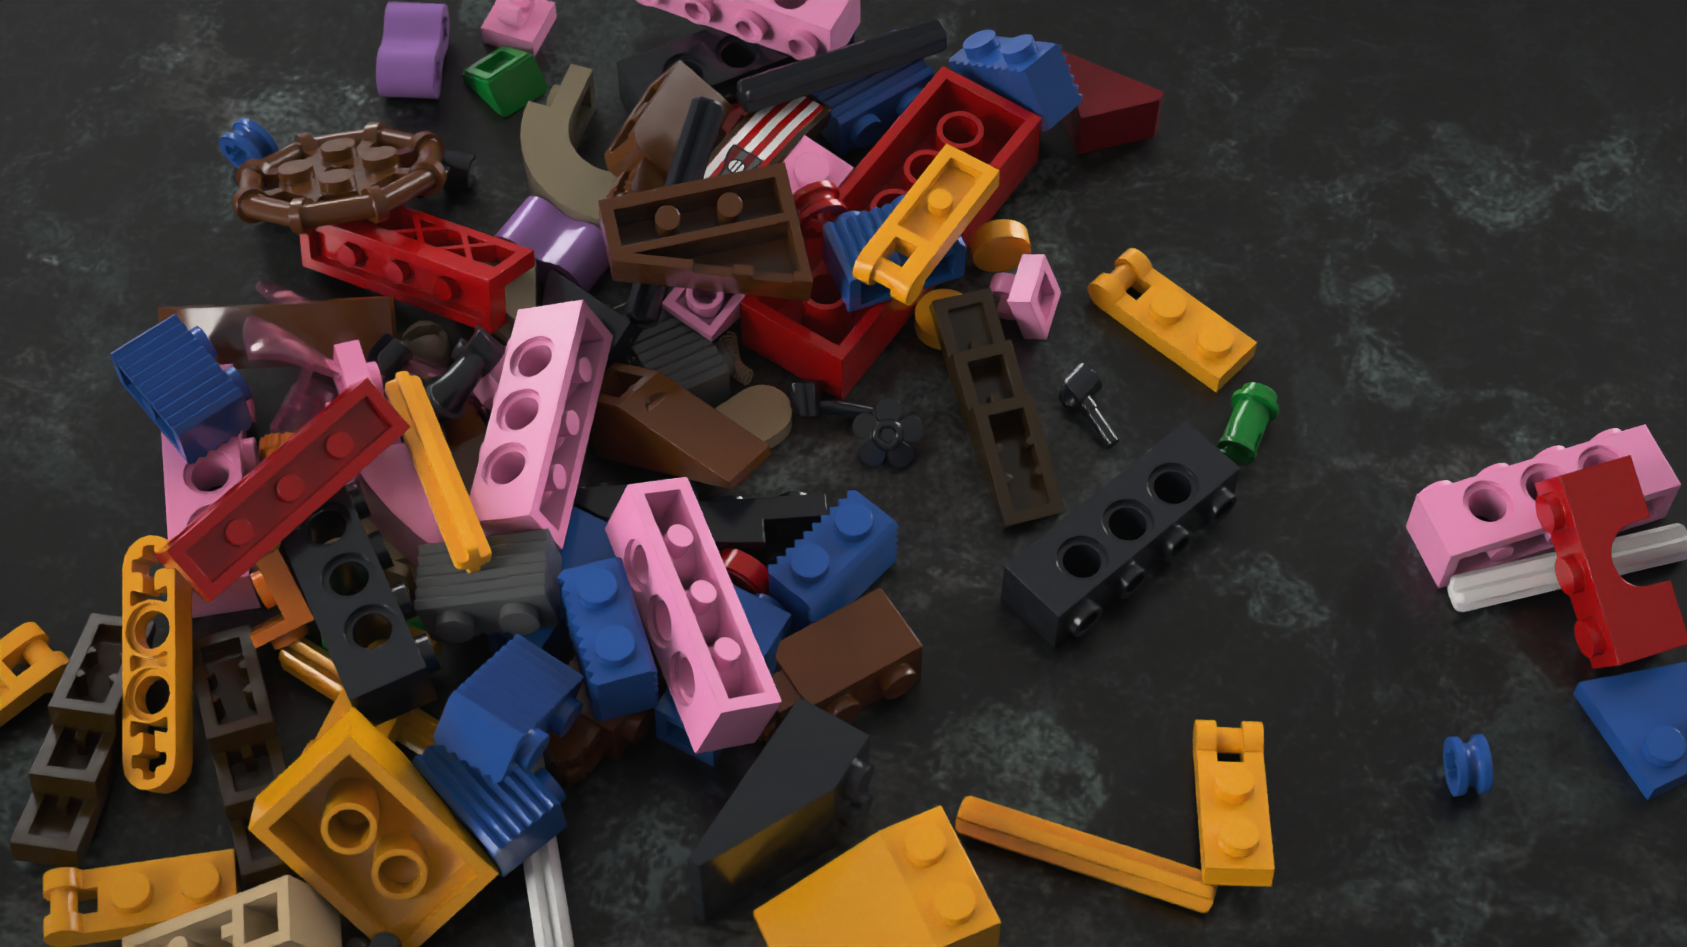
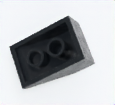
(785, 809)

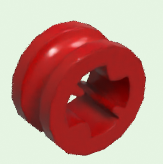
(816, 206)

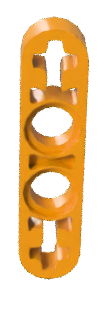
(145, 665)

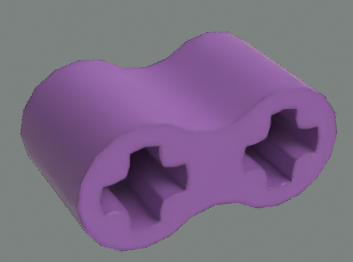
(412, 50)
(560, 242)

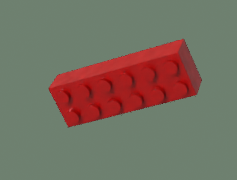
(820, 335)

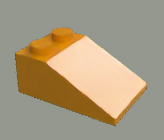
(371, 834)
(888, 891)

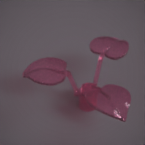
(309, 396)

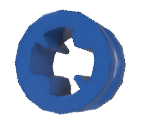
(246, 142)
(1468, 765)

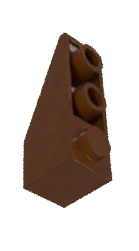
(668, 430)

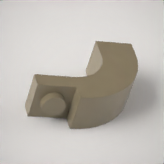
(550, 144)

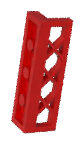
(414, 271)
(284, 489)

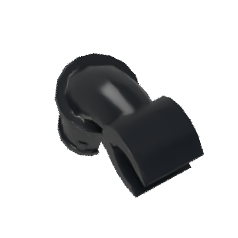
(472, 363)

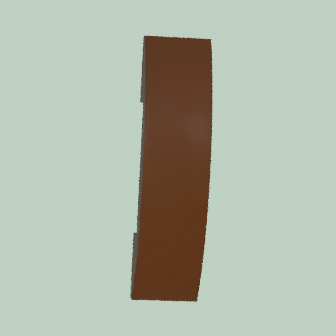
(315, 322)

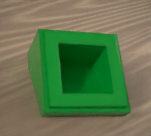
(506, 79)

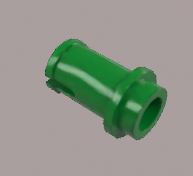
(1252, 411)

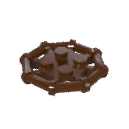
(339, 177)

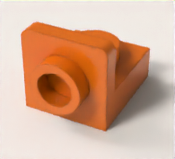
(279, 586)

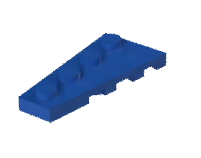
(1643, 723)

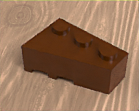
(711, 235)

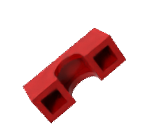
(1613, 616)

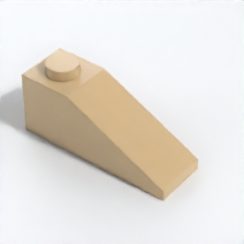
(269, 915)

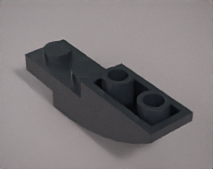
(734, 522)

